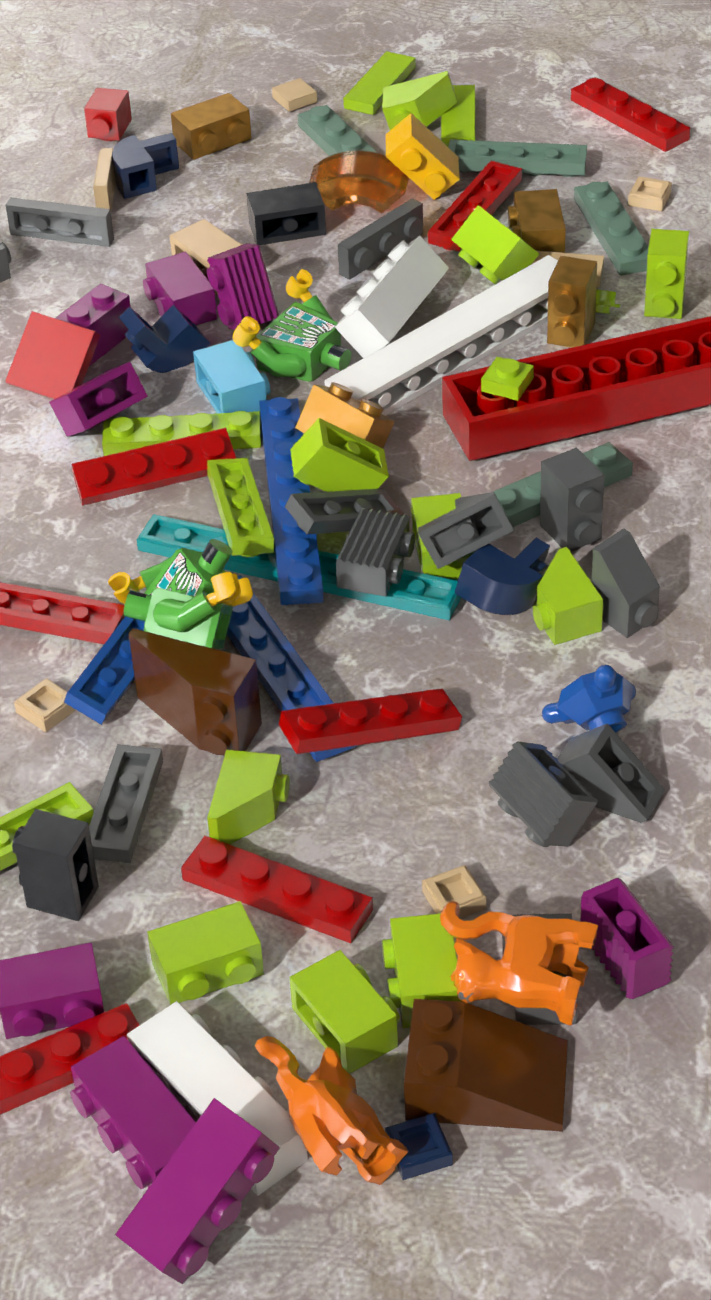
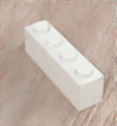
(391, 297)
(200, 1069)

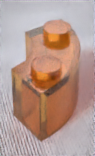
(359, 179)

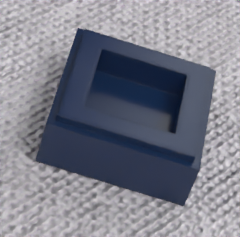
(425, 1144)

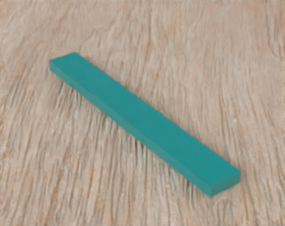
(414, 593)

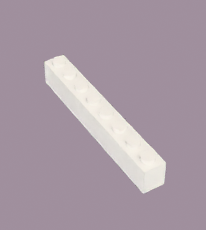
(452, 340)

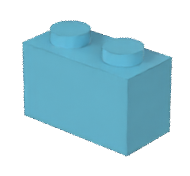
(230, 378)

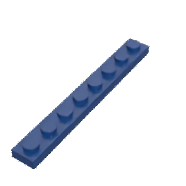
(294, 549)

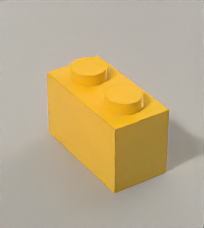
(422, 156)

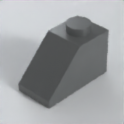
(625, 584)
(612, 773)

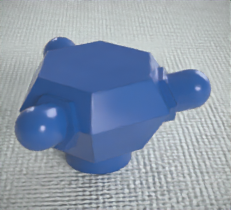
(593, 701)

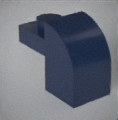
(139, 162)
(167, 342)
(503, 582)

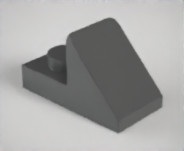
(465, 529)

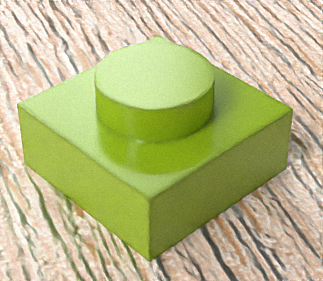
(507, 378)

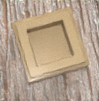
(294, 94)
(649, 193)
(44, 705)
(455, 886)

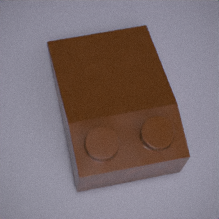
(198, 690)
(483, 1069)

